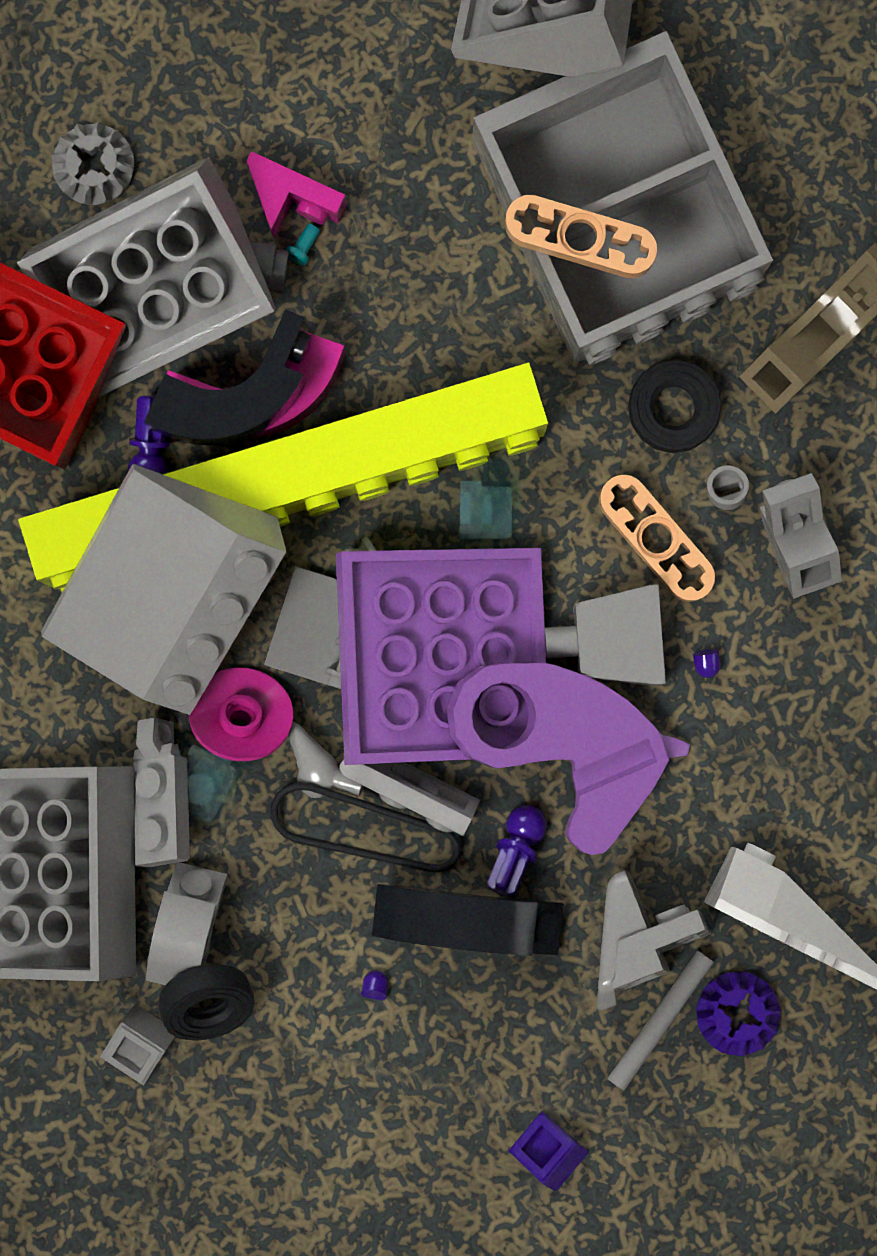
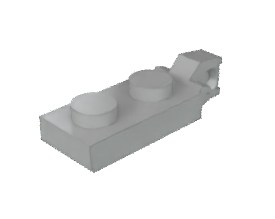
(160, 796)

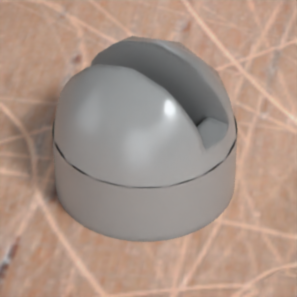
(723, 480)

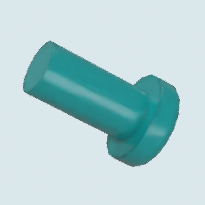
(299, 251)

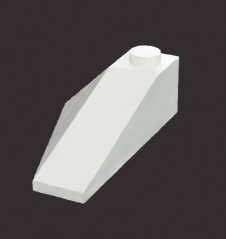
(775, 905)

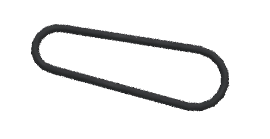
(356, 851)

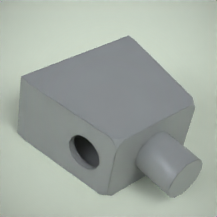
(614, 638)

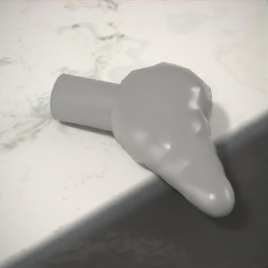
(318, 765)

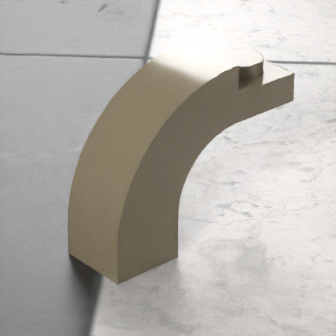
(816, 335)

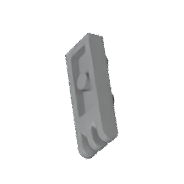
(414, 789)

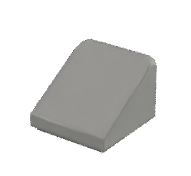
(138, 1044)

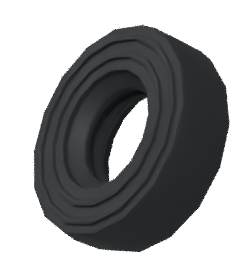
(681, 375)
(202, 984)

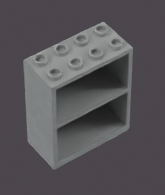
(640, 154)

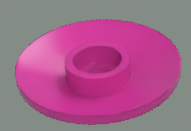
(245, 696)

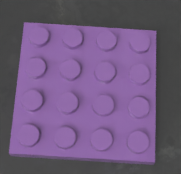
(419, 627)

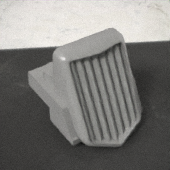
(630, 944)

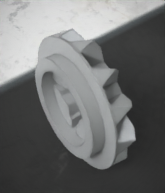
(93, 187)

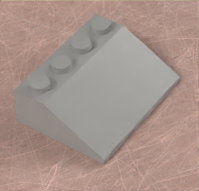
(544, 34)
(162, 264)
(165, 587)
(67, 873)

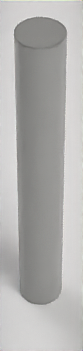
(660, 1020)

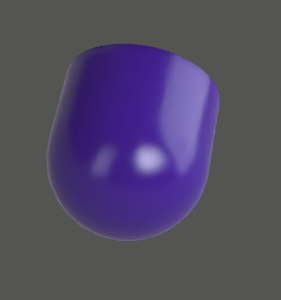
(707, 663)
(375, 985)

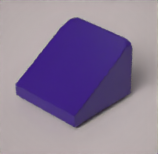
(548, 1151)

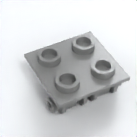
(308, 630)

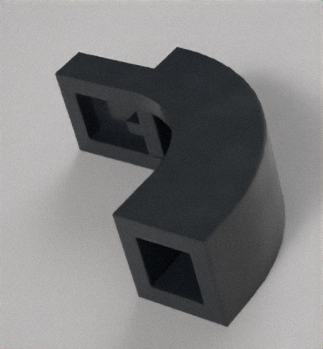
(241, 411)
(467, 921)

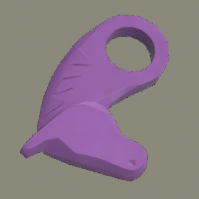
(573, 718)

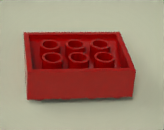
(50, 366)

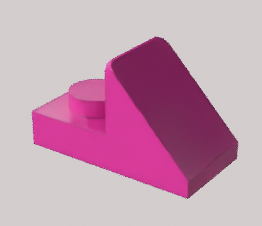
(282, 186)

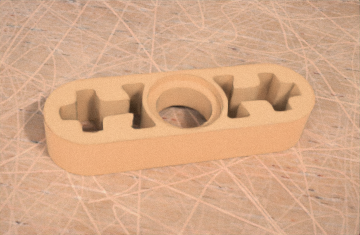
(615, 259)
(678, 537)

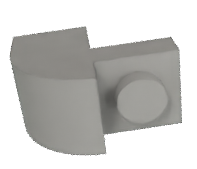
(800, 536)
(185, 922)

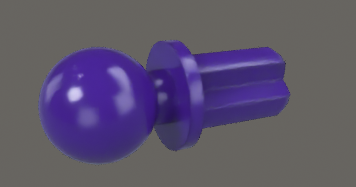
(148, 441)
(525, 827)

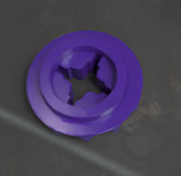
(730, 990)

